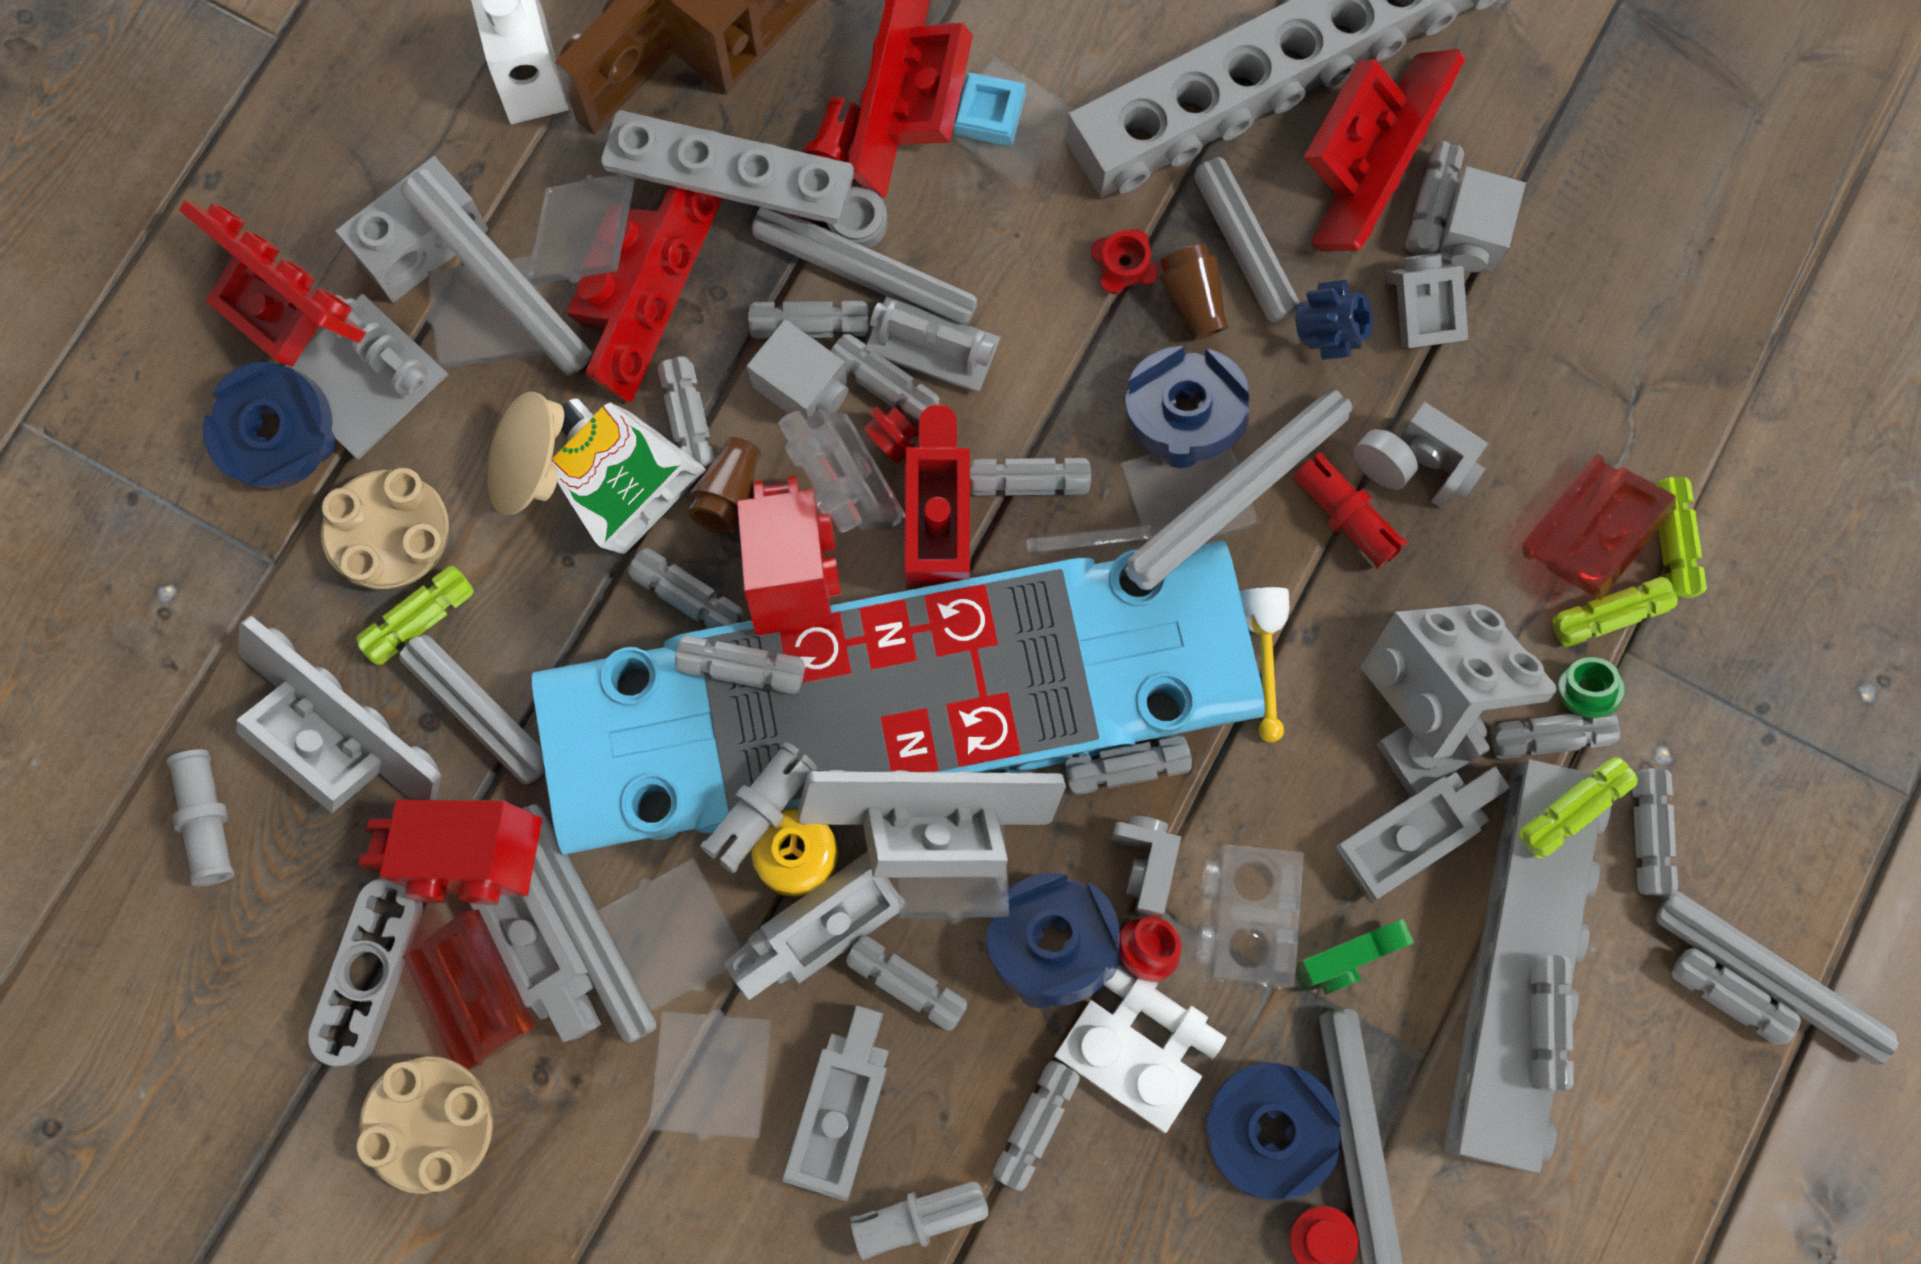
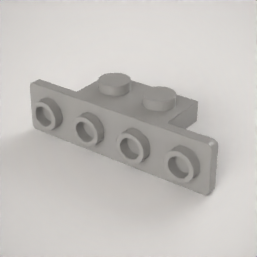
(728, 167)
(322, 733)
(932, 819)

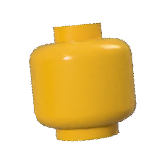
(801, 875)

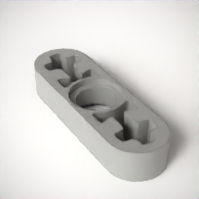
(364, 1024)

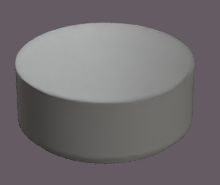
(863, 218)
(1385, 459)

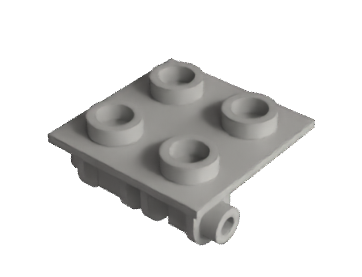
(368, 381)

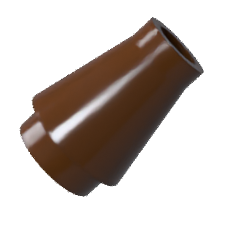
(1195, 288)
(722, 485)

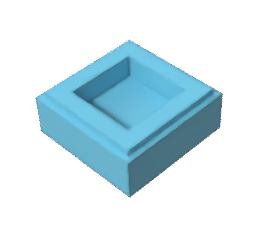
(990, 109)

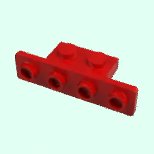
(909, 89)
(1372, 140)
(645, 288)
(268, 297)

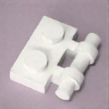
(1130, 1065)

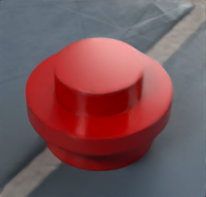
(891, 432)
(1150, 948)
(1323, 1237)

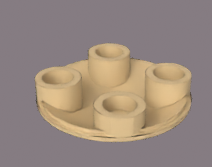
(522, 454)
(384, 529)
(425, 1125)

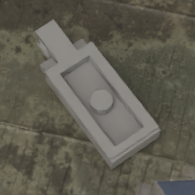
(1418, 832)
(815, 929)
(542, 960)
(839, 1109)

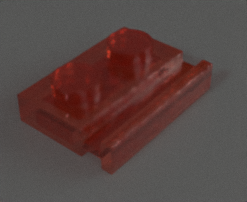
(1599, 526)
(469, 991)

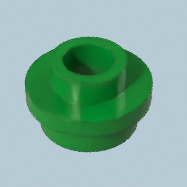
(1596, 676)

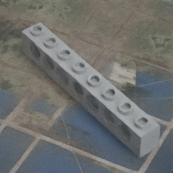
(1251, 51)

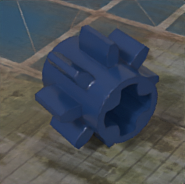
(1334, 319)

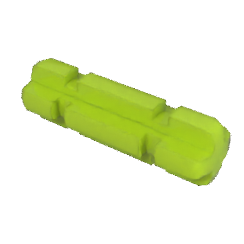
(1681, 541)
(1614, 611)
(414, 615)
(1578, 807)

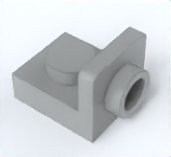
(1430, 301)
(1445, 445)
(1417, 768)
(1152, 876)

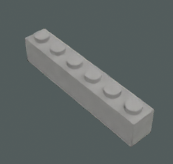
(1529, 913)

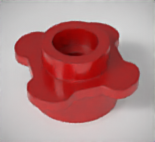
(1129, 244)

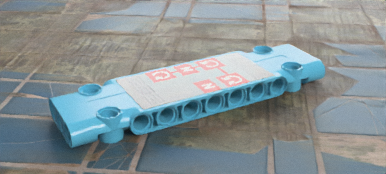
(916, 680)

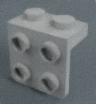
(1448, 668)

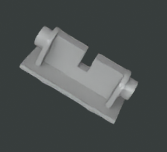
(932, 344)

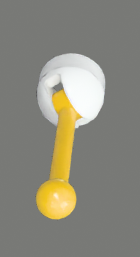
(1265, 614)

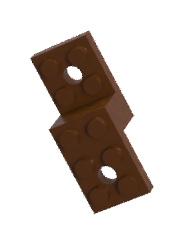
(638, 36)

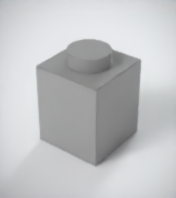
(1481, 220)
(798, 372)

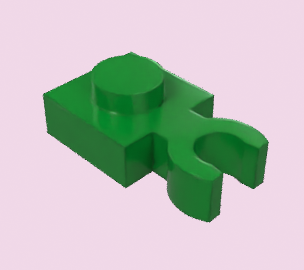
(1338, 965)

